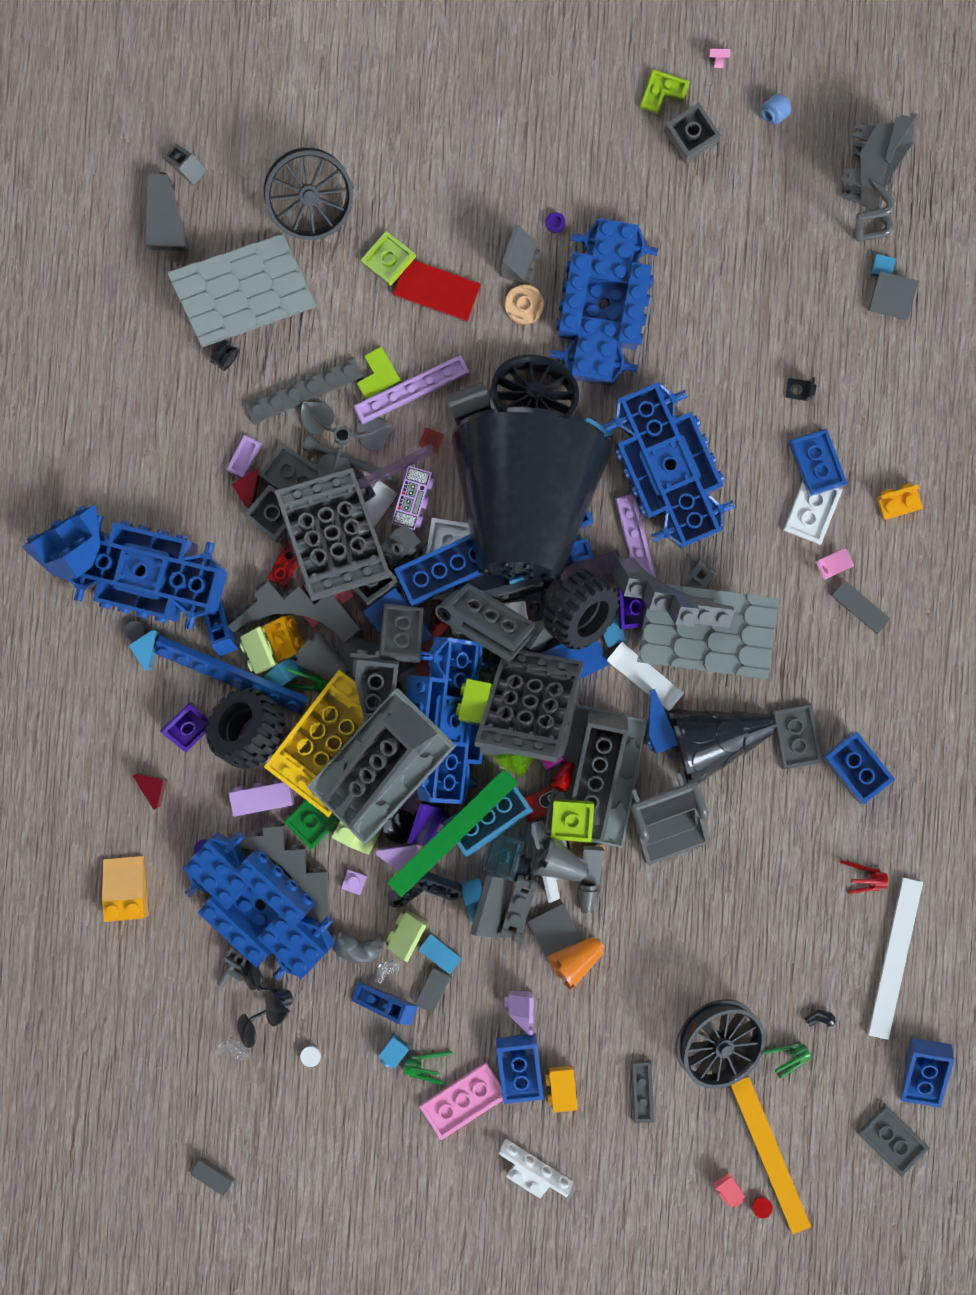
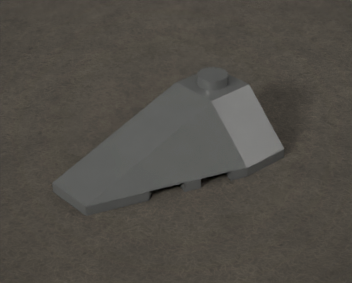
(375, 682)

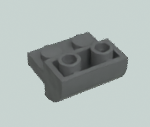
(468, 401)

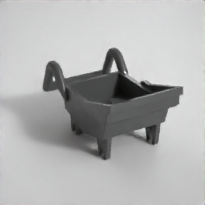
(879, 158)
(671, 821)

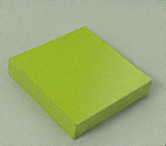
(388, 258)
(572, 820)

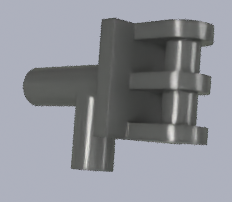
(234, 960)

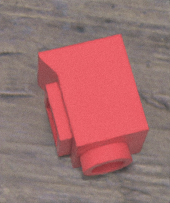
(729, 1190)

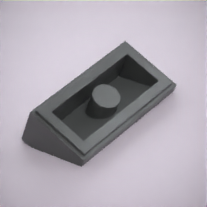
(212, 1176)

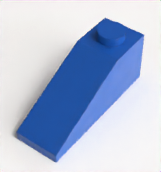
(220, 635)
(659, 729)
(385, 1004)

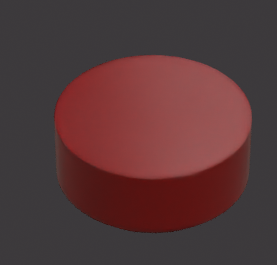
(762, 1207)

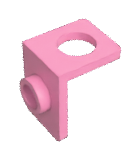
(834, 563)

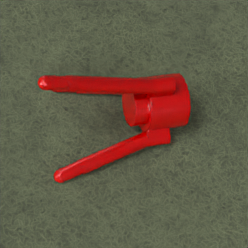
(875, 880)

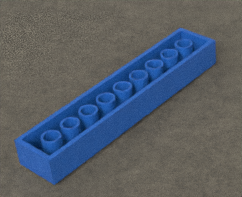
(443, 569)

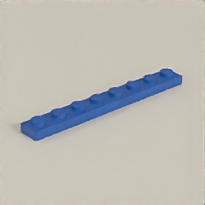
(229, 674)

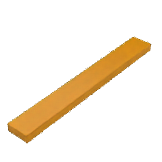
(770, 1155)

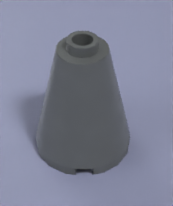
(320, 658)
(557, 862)

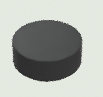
(135, 630)

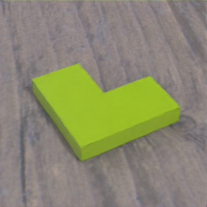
(661, 85)
(383, 377)

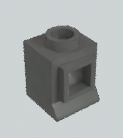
(403, 672)

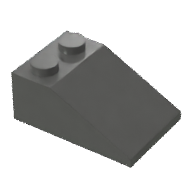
(519, 256)
(372, 592)

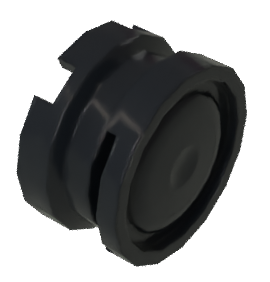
(224, 355)
(523, 868)

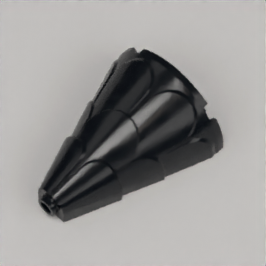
(716, 738)

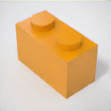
(562, 1089)

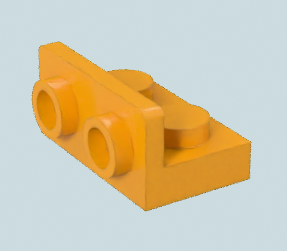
(899, 502)
(284, 637)

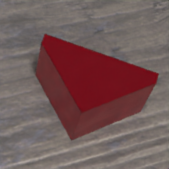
(247, 487)
(152, 788)

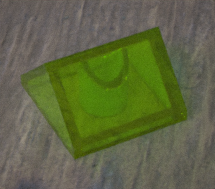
(515, 763)

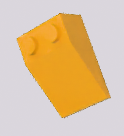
(124, 889)

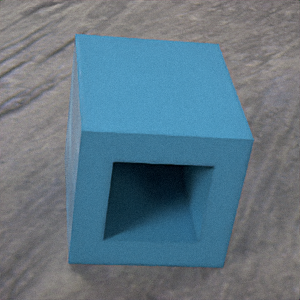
(393, 1052)

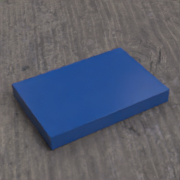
(818, 462)
(374, 612)

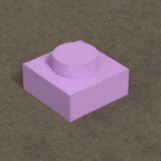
(354, 882)

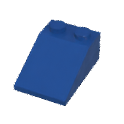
(592, 657)
(519, 1068)
(927, 1072)

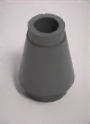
(587, 897)

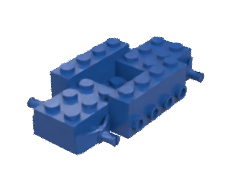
(608, 273)
(676, 493)
(172, 578)
(438, 696)
(234, 912)

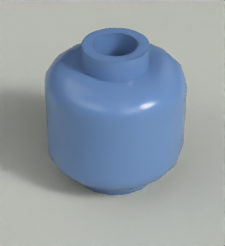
(776, 109)

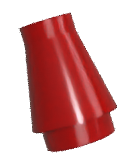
(562, 779)

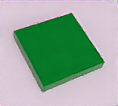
(310, 823)

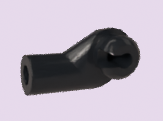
(821, 1016)

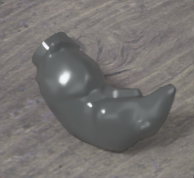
(357, 952)

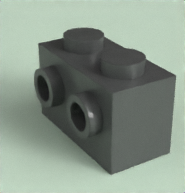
(399, 546)

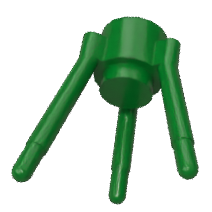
(319, 682)
(799, 1056)
(414, 1068)

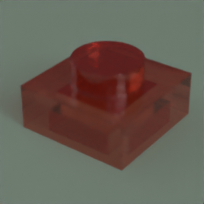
(431, 437)

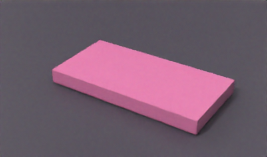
(462, 1100)

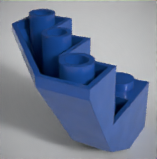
(69, 544)

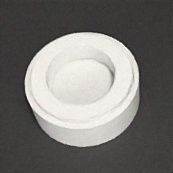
(310, 1056)

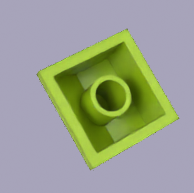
(474, 701)

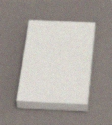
(812, 514)

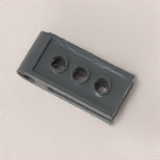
(485, 620)

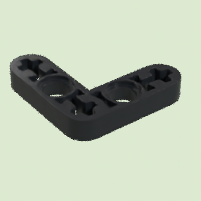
(430, 883)

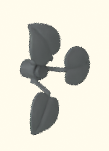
(317, 418)

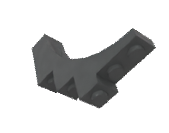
(658, 596)
(273, 602)
(294, 862)

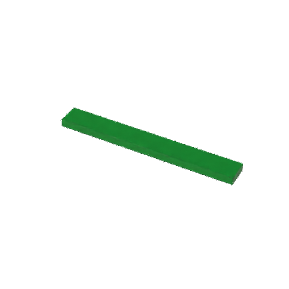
(452, 832)

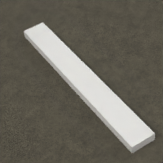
(895, 958)

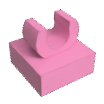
(718, 55)

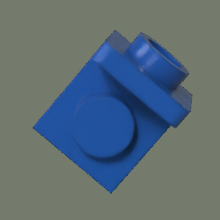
(580, 552)

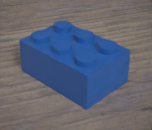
(858, 767)

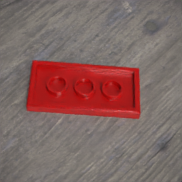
(437, 290)

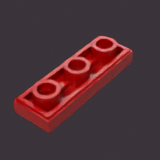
(283, 568)

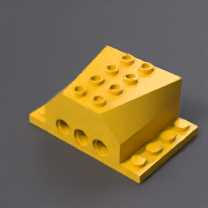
(318, 737)

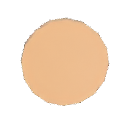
(524, 304)

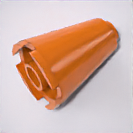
(576, 960)

